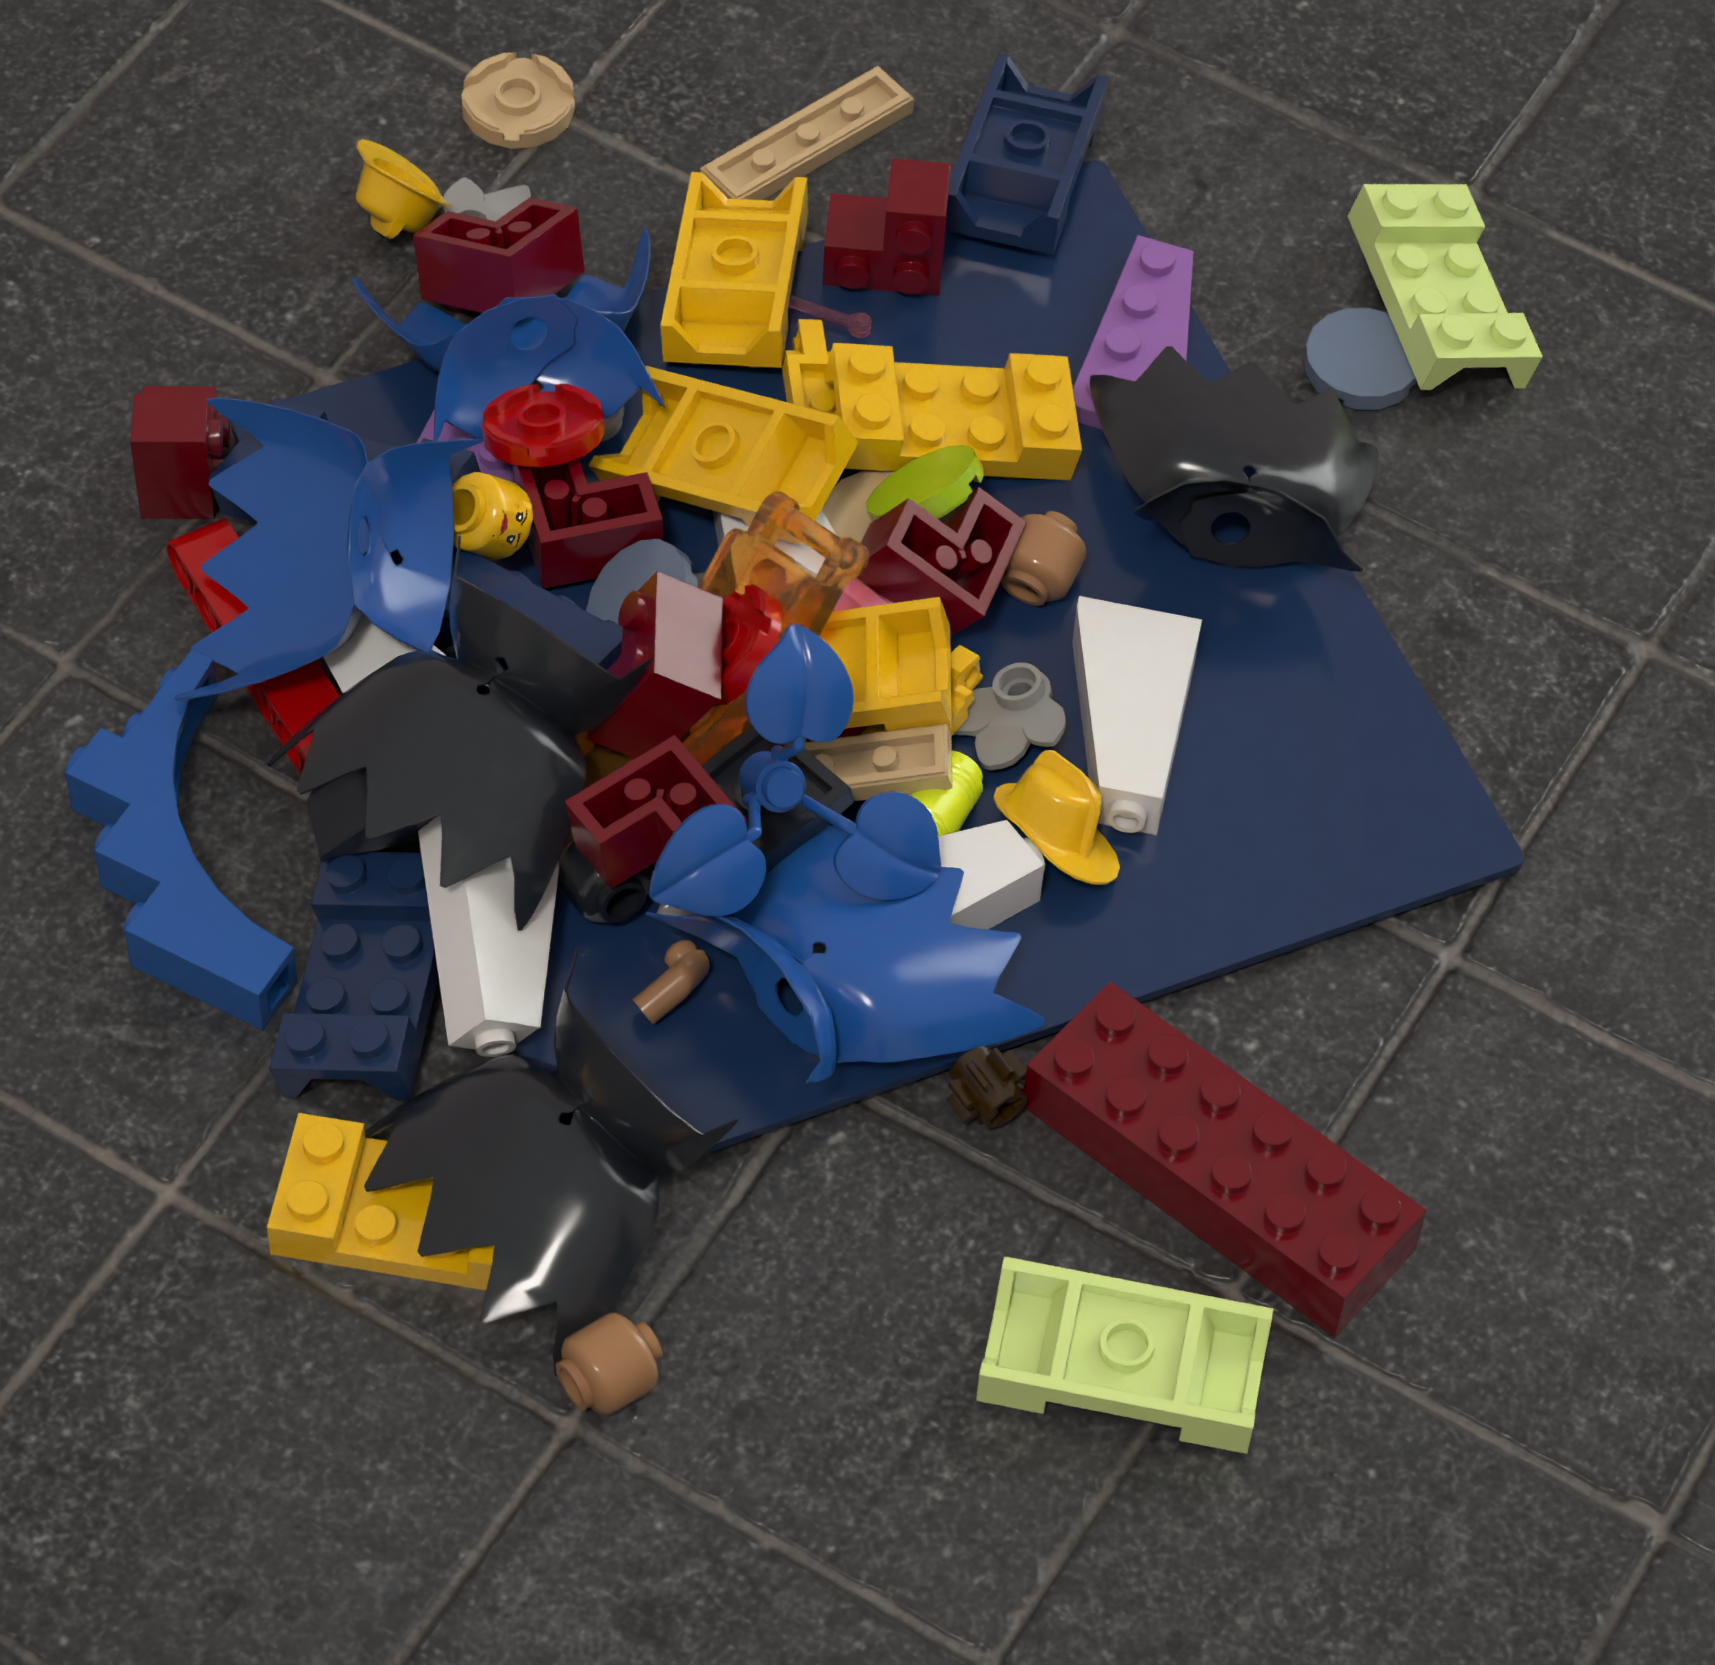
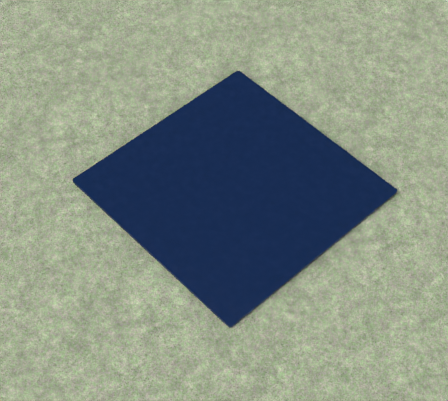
(1302, 768)

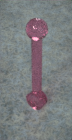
(858, 324)

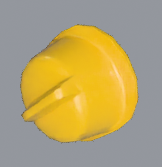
(395, 191)
(1060, 816)

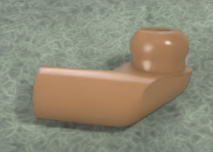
(685, 972)

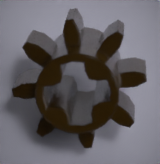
(987, 1086)

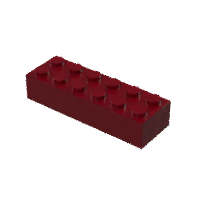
(1223, 1158)

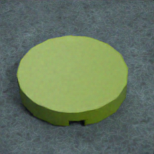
(933, 481)

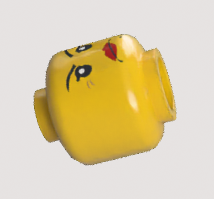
(490, 515)

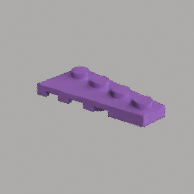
(1141, 319)

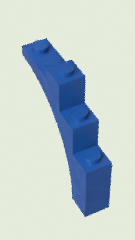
(180, 921)

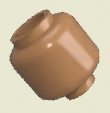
(1044, 559)
(609, 1364)

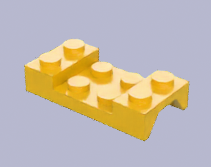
(733, 276)
(1011, 416)
(731, 448)
(895, 662)
(332, 1220)

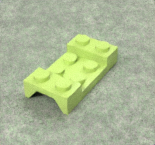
(1437, 282)
(1125, 1352)

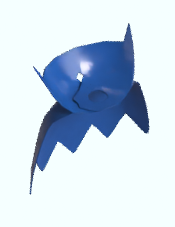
(529, 339)
(305, 557)
(892, 971)

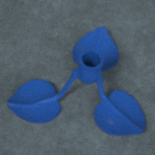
(795, 696)

